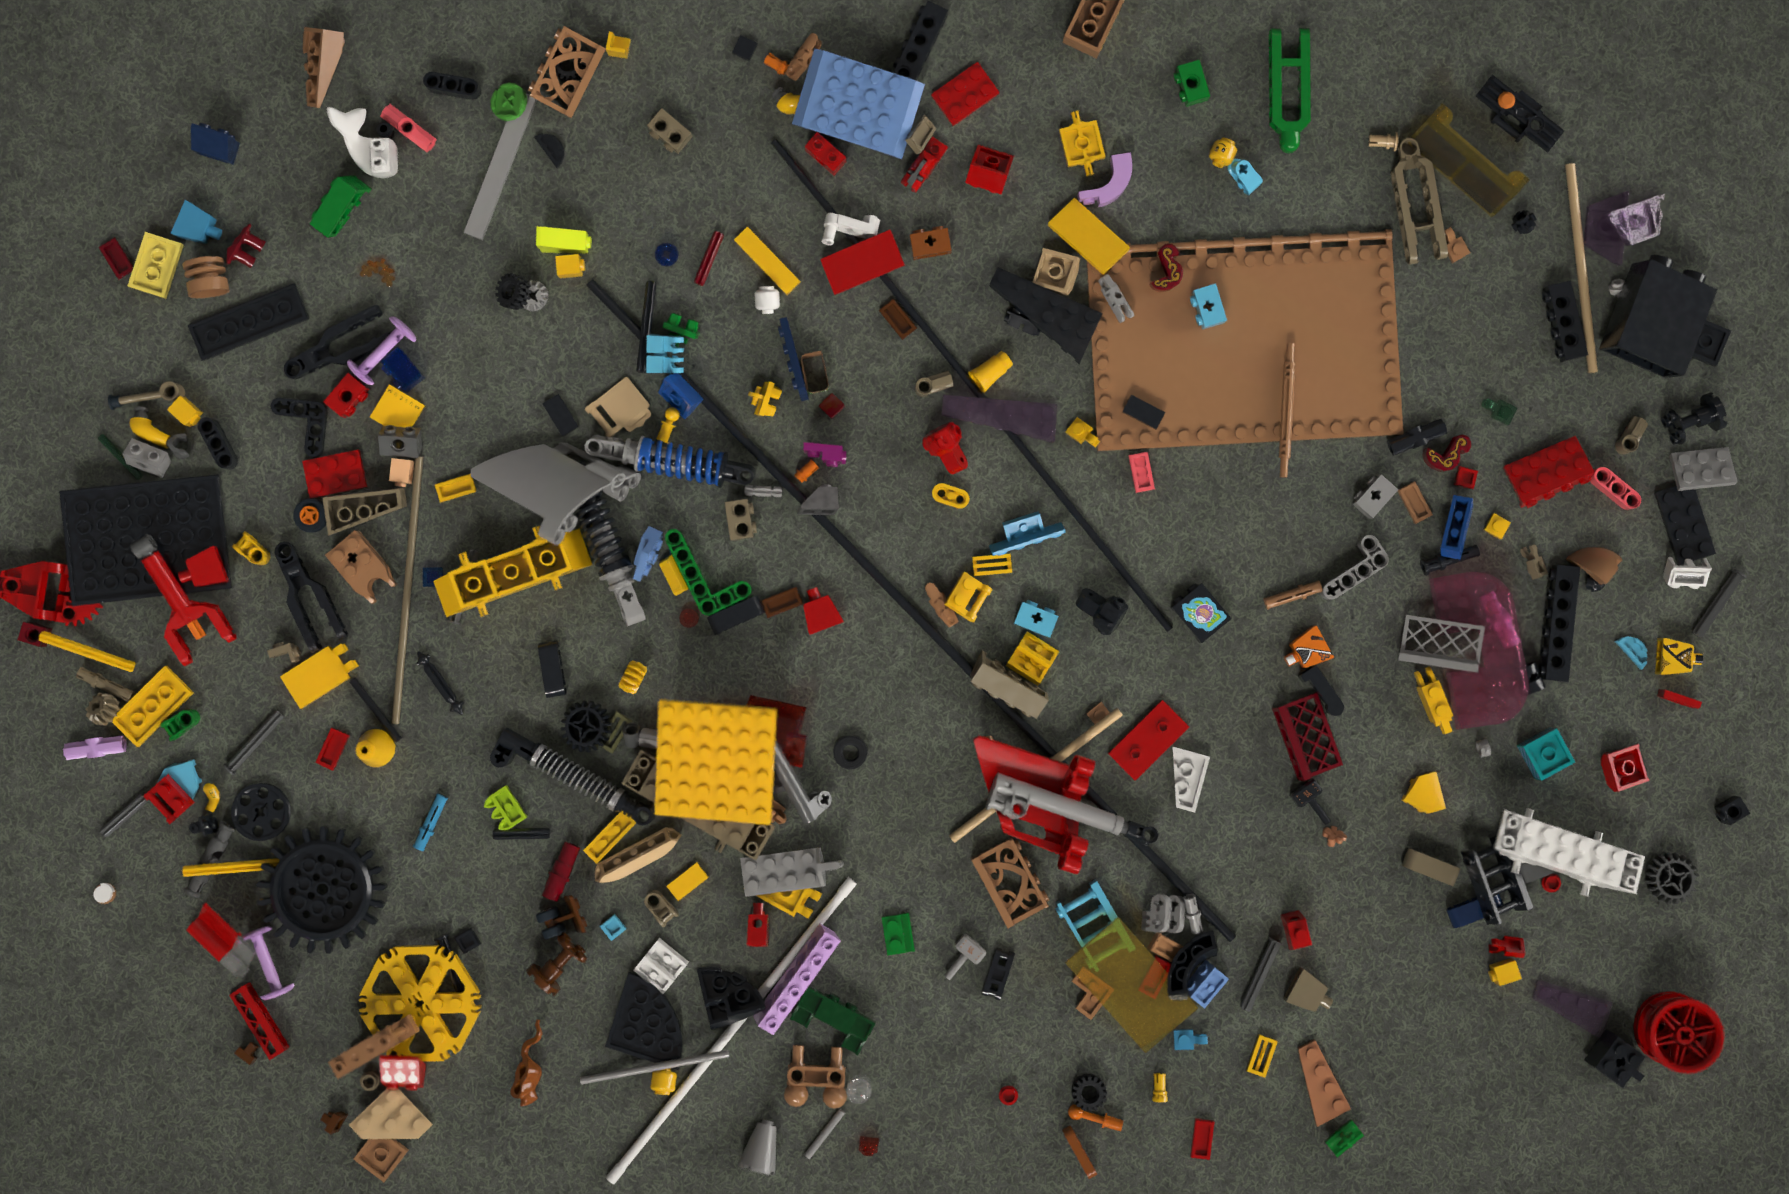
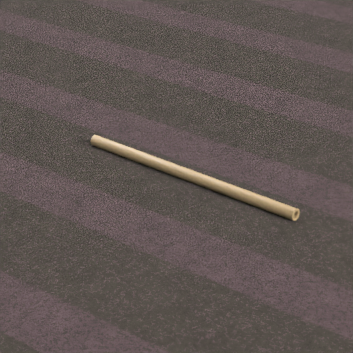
(1581, 267)
(1060, 756)

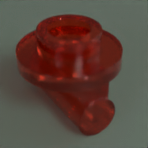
(868, 1145)

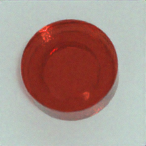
(689, 618)

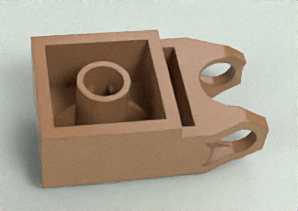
(365, 570)

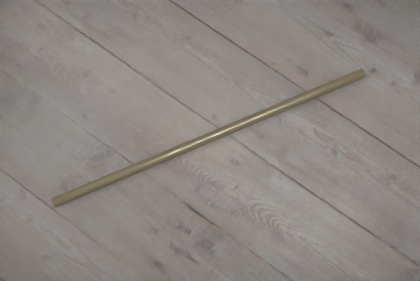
(407, 590)

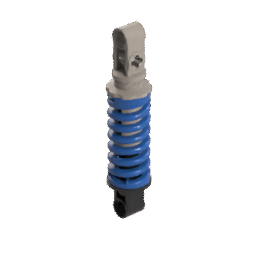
(671, 461)

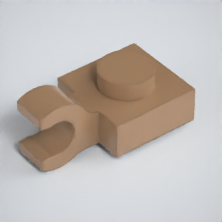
(1456, 247)

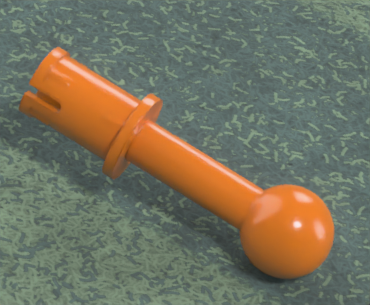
(1110, 1122)

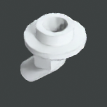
(1616, 287)

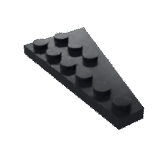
(1054, 315)

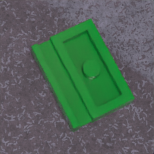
(898, 934)

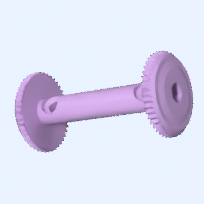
(376, 356)
(267, 963)

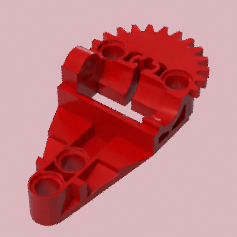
(31, 592)

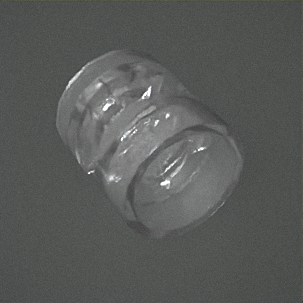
(859, 1088)

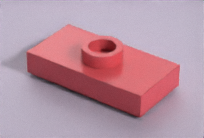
(1141, 472)

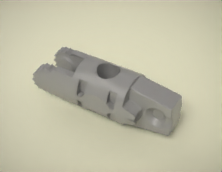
(1115, 298)

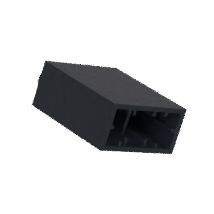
(1659, 317)

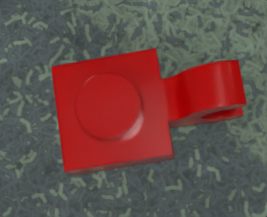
(1510, 945)

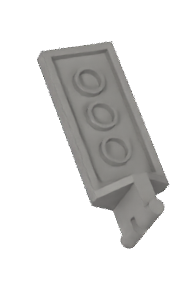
(786, 871)

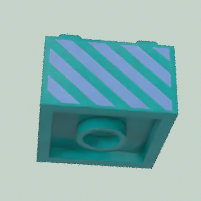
(1545, 753)

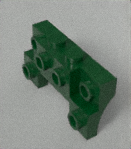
(836, 1014)

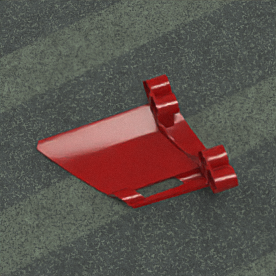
(1049, 774)

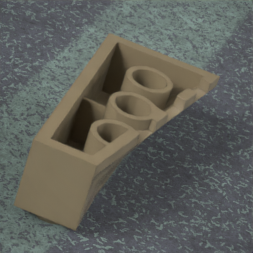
(1008, 686)

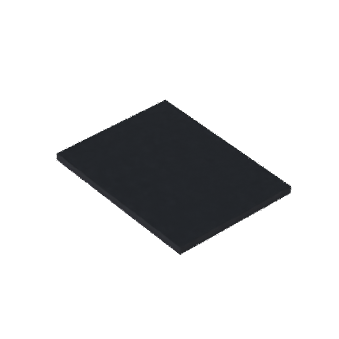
(104, 520)

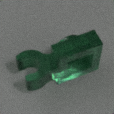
(1500, 411)

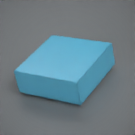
(613, 927)

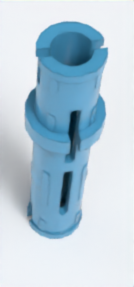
(420, 843)

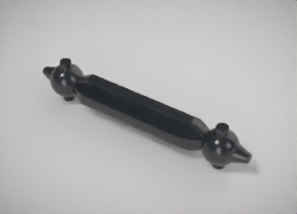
(440, 683)

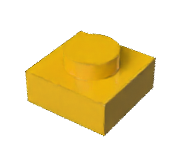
(1497, 526)

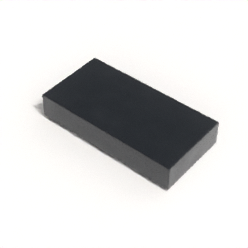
(1143, 412)
(560, 415)

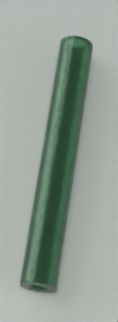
(119, 456)

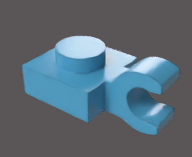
(1185, 1039)

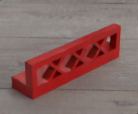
(263, 1018)

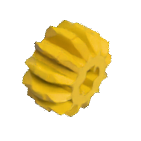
(632, 677)

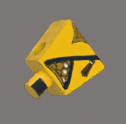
(1675, 657)

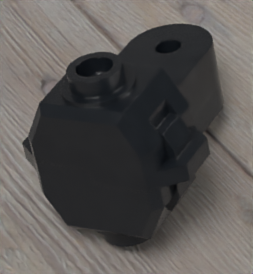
(1105, 612)

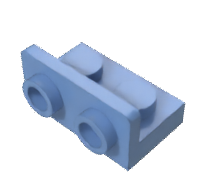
(1205, 983)

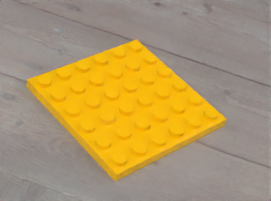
(715, 761)

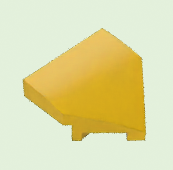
(1425, 793)

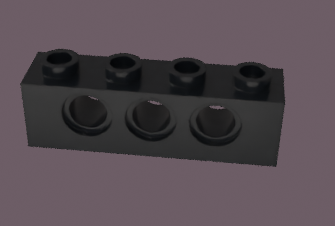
(1569, 311)

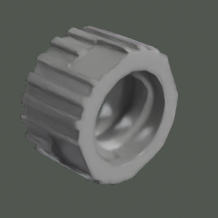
(1483, 748)

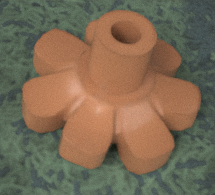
(1333, 836)

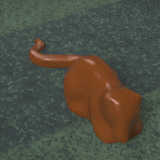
(527, 1073)

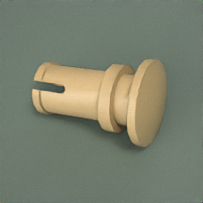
(1384, 141)

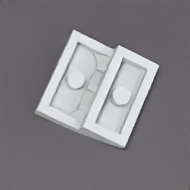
(661, 965)

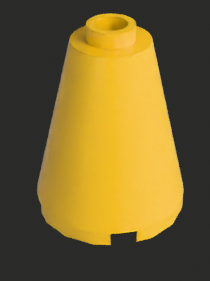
(375, 748)

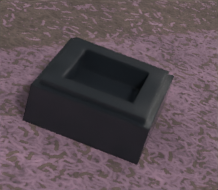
(745, 48)
(467, 940)

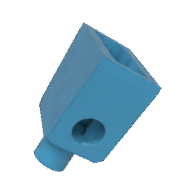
(195, 225)

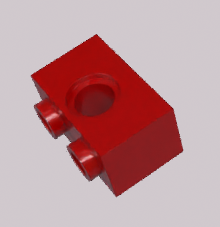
(825, 154)
(336, 398)

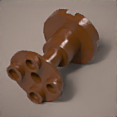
(548, 974)

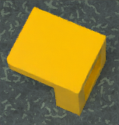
(617, 46)

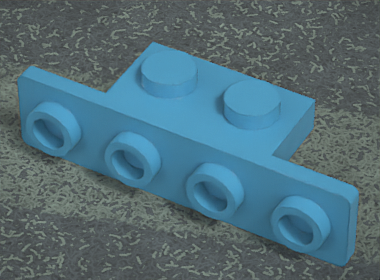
(1025, 531)

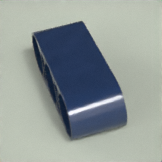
(1468, 911)

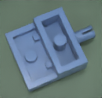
(646, 553)

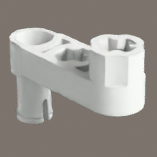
(836, 222)

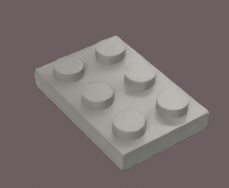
(1703, 468)

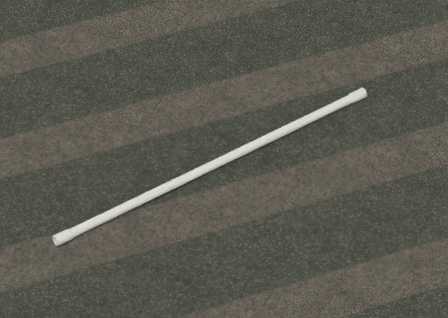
(620, 1167)

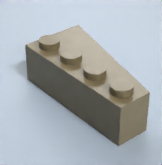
(356, 508)

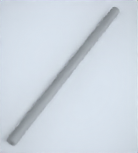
(654, 1067)

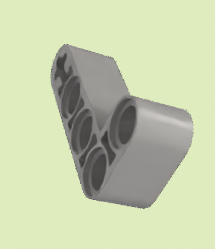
(1352, 572)

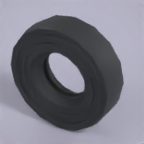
(838, 752)

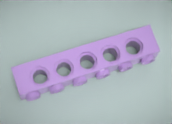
(797, 978)

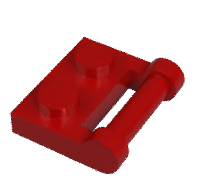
(172, 795)

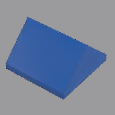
(680, 394)

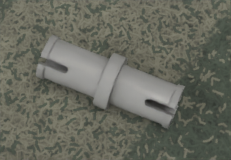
(1193, 914)

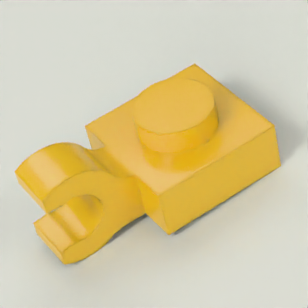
(1081, 432)

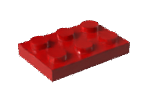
(965, 94)
(334, 474)

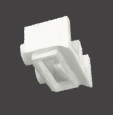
(1686, 575)

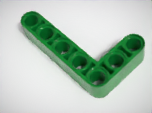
(707, 596)

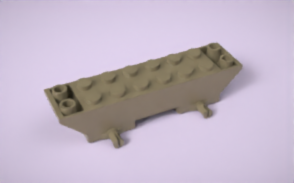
(744, 837)

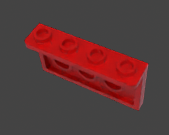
(1549, 472)

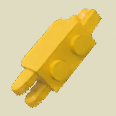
(1434, 700)

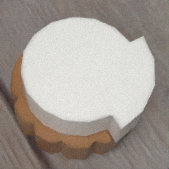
(104, 893)

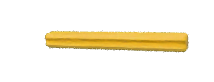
(87, 651)
(227, 867)

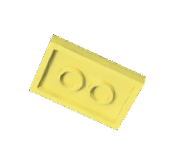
(155, 265)

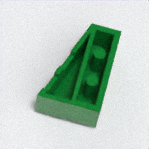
(338, 204)

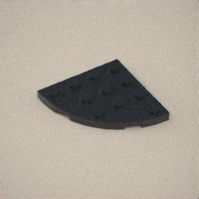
(645, 1023)

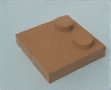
(381, 1156)

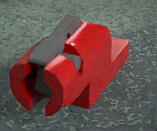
(924, 164)

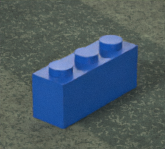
(1457, 527)

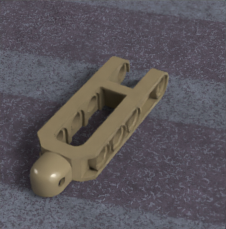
(1410, 159)

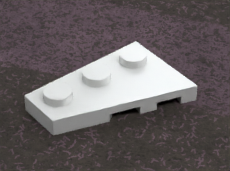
(1189, 777)

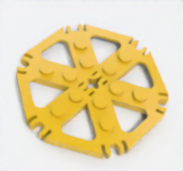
(424, 990)

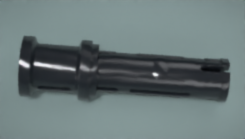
(1439, 563)

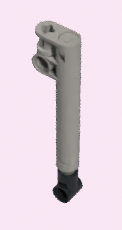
(1010, 791)

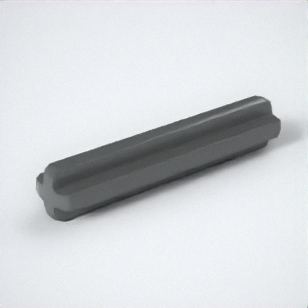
(123, 815)

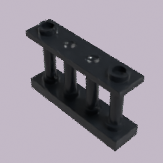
(1513, 883)

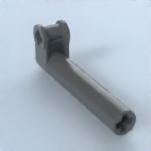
(807, 806)

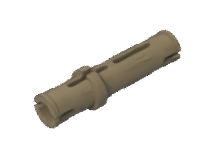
(97, 680)

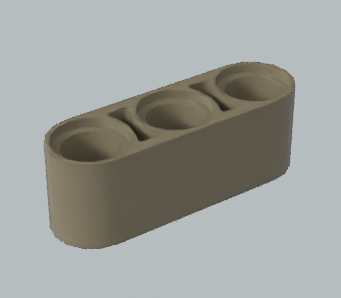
(1431, 867)

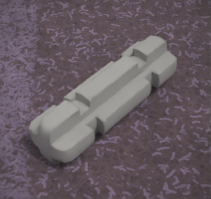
(764, 491)

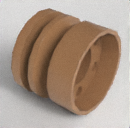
(206, 277)

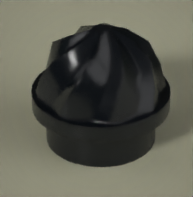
(1593, 585)

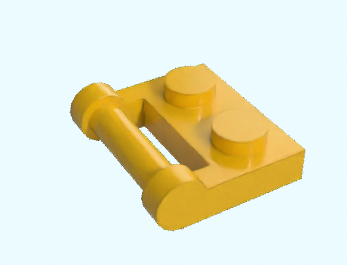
(962, 594)

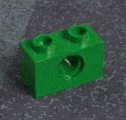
(1194, 72)

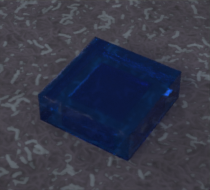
(430, 575)

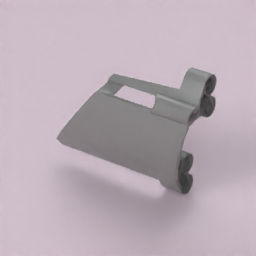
(554, 483)

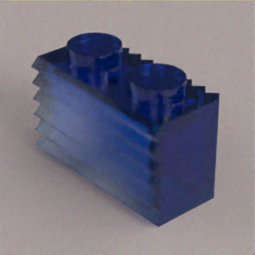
(401, 369)

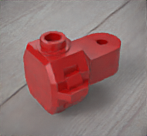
(945, 444)

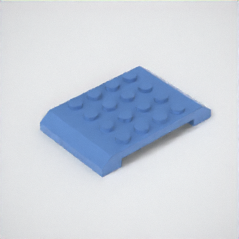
(858, 103)

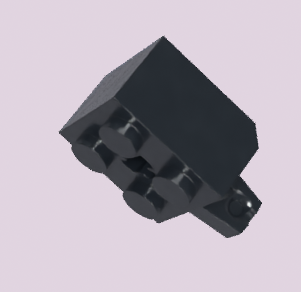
(1615, 1059)

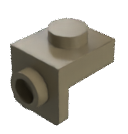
(281, 649)

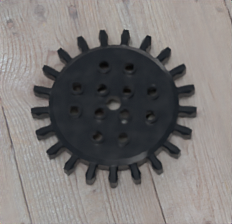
(291, 907)

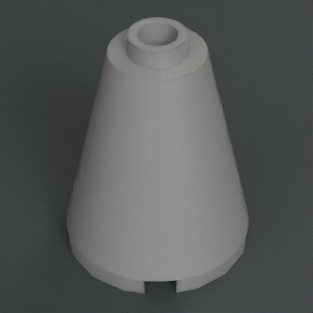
(761, 1149)

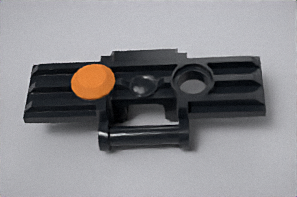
(1523, 108)

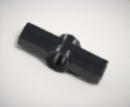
(1417, 437)

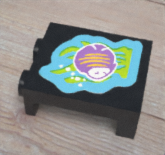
(1200, 612)

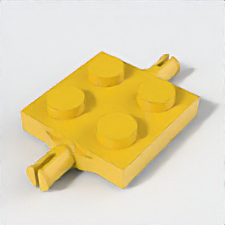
(1082, 143)

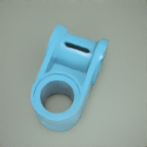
(1244, 175)

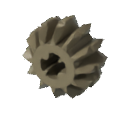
(102, 709)

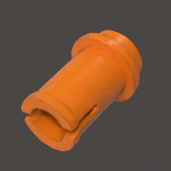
(777, 64)
(806, 471)

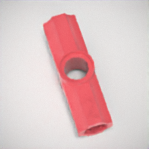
(416, 134)

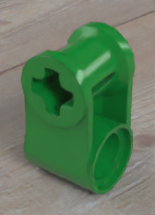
(177, 725)

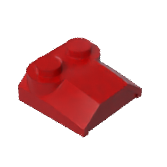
(1624, 768)

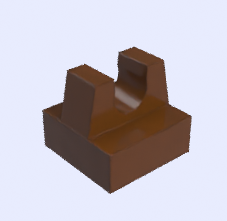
(246, 1054)
(333, 1121)

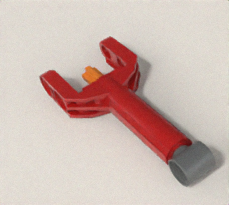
(183, 610)

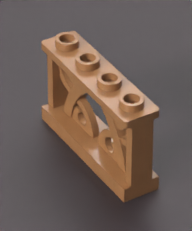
(590, 59)
(1007, 908)

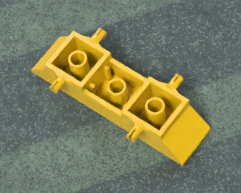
(511, 572)

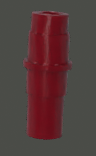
(560, 871)

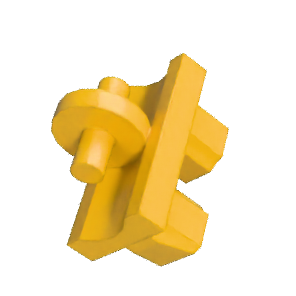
(768, 390)

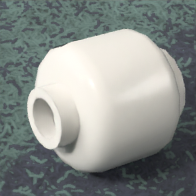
(767, 299)

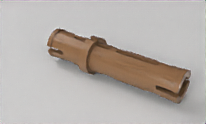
(1293, 594)

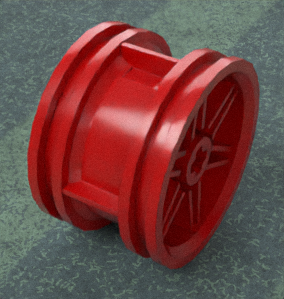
(1707, 1027)

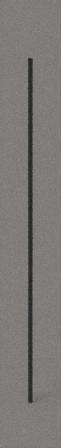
(978, 393)

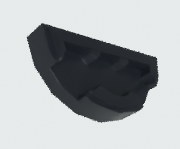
(552, 147)

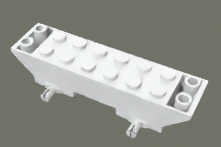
(1568, 853)

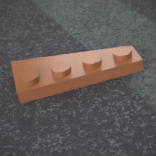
(1324, 1092)

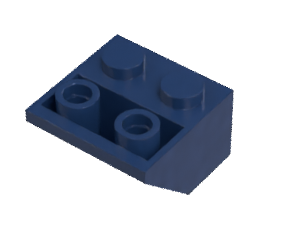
(213, 143)

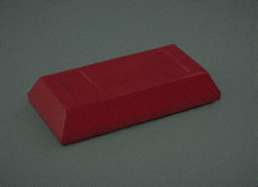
(116, 258)

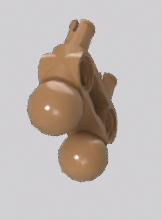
(816, 1076)

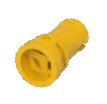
(1159, 1092)

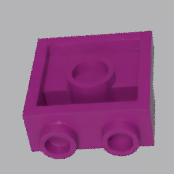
(831, 454)

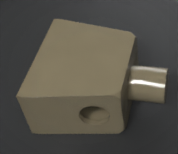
(1307, 992)

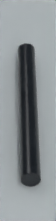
(375, 709)

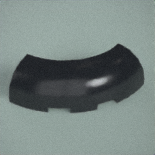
(1186, 960)

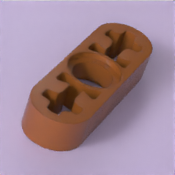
(1079, 1152)

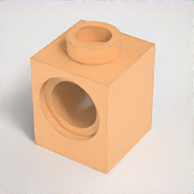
(401, 472)

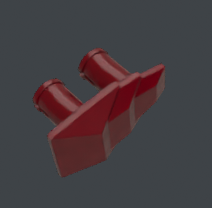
(234, 251)

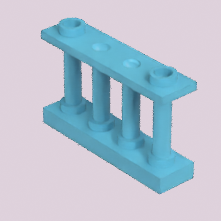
(1104, 908)

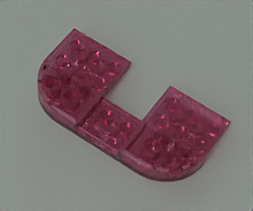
(1501, 686)

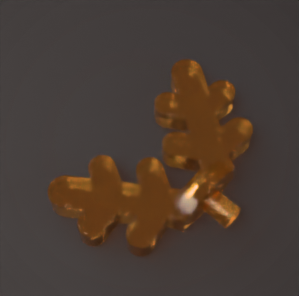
(374, 267)

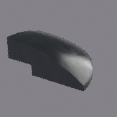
(728, 996)

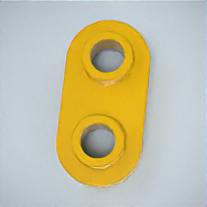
(950, 496)

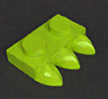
(506, 807)

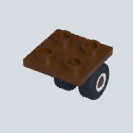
(554, 929)

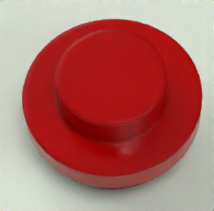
(1551, 883)
(1008, 1095)

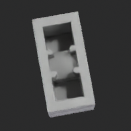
(147, 458)
(1384, 491)

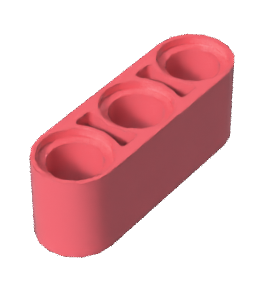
(1623, 492)

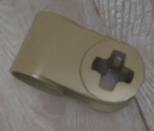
(661, 908)

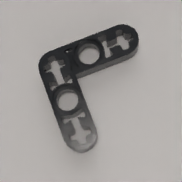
(312, 420)

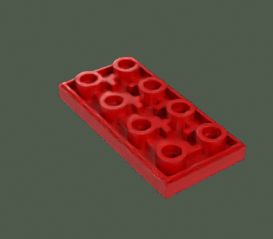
(862, 262)

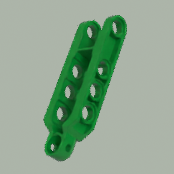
(1289, 130)

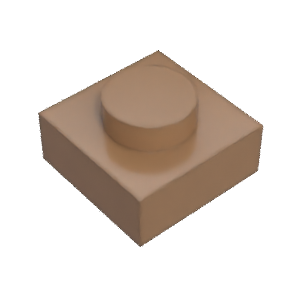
(1097, 713)

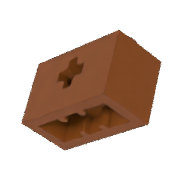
(922, 250)

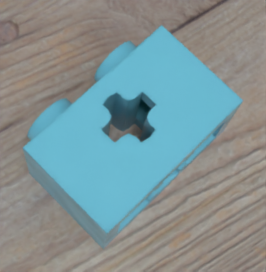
(1210, 296)
(1041, 627)

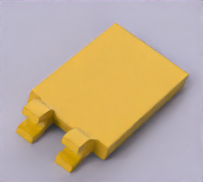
(318, 675)
(792, 901)

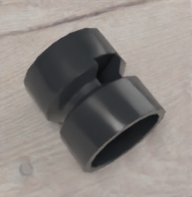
(1535, 682)

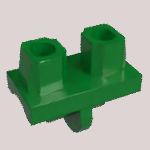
(673, 325)
(1344, 1138)

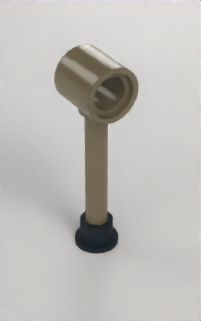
(163, 392)

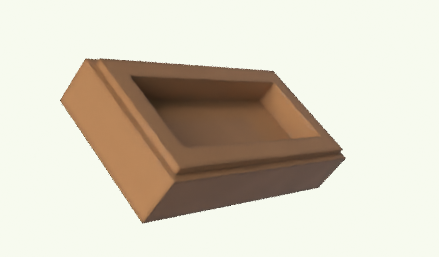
(1414, 502)
(1164, 946)

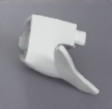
(372, 155)

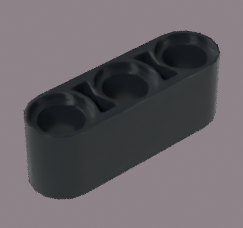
(445, 80)
(210, 438)
(735, 615)
(551, 669)

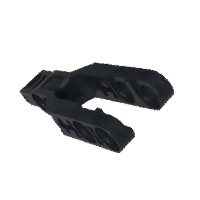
(320, 356)
(297, 577)

